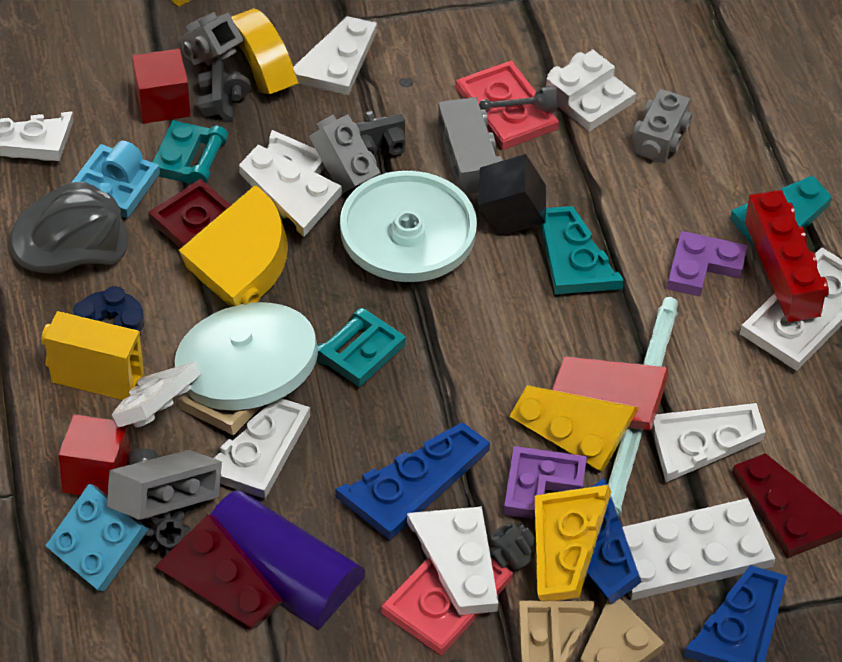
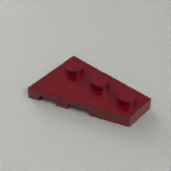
(787, 506)
(221, 572)

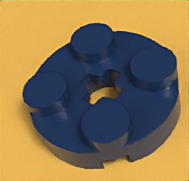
(112, 304)

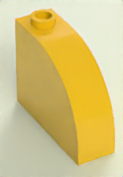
(240, 250)

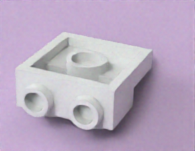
(589, 89)

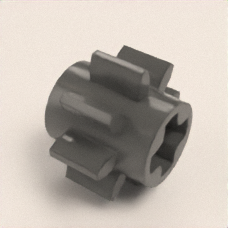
(172, 536)
(512, 546)

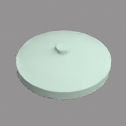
(408, 226)
(248, 355)

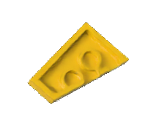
(575, 422)
(566, 537)

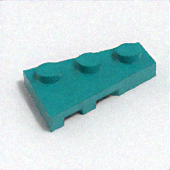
(808, 200)

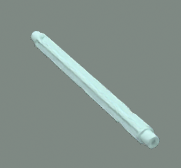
(629, 443)

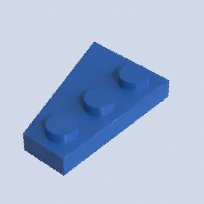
(612, 563)
(743, 622)

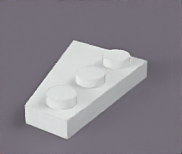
(261, 450)
(460, 554)

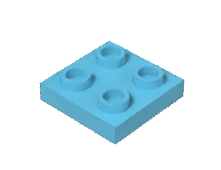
(120, 174)
(96, 538)

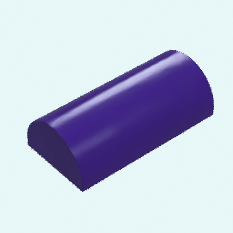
(296, 564)

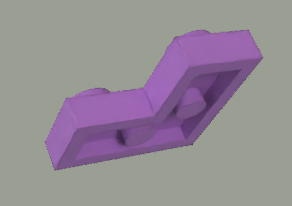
(703, 254)
(540, 470)

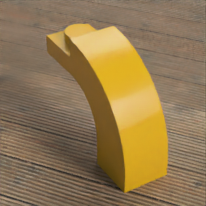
(264, 52)

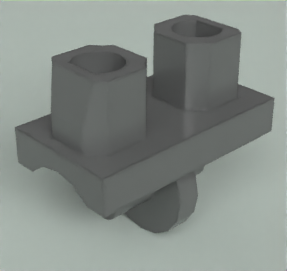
(221, 91)
(383, 133)

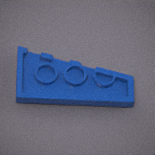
(413, 479)

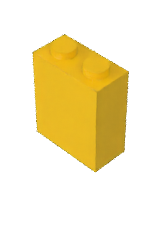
(93, 355)

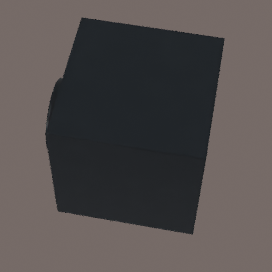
(512, 195)

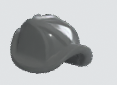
(69, 229)

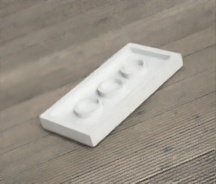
(800, 339)
(697, 547)

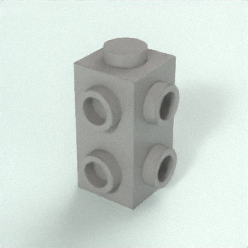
(210, 38)
(662, 126)
(344, 152)

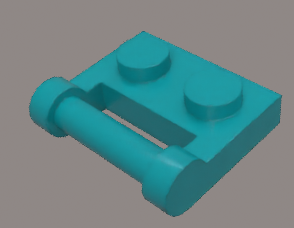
(181, 147)
(364, 354)

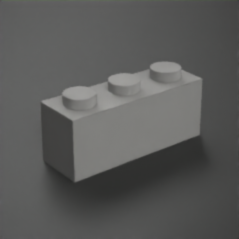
(466, 141)
(164, 484)

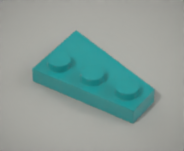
(573, 256)

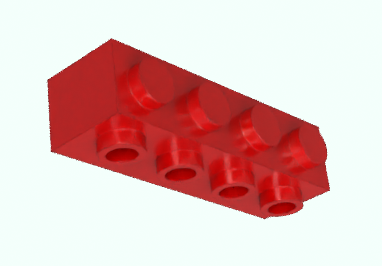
(786, 256)

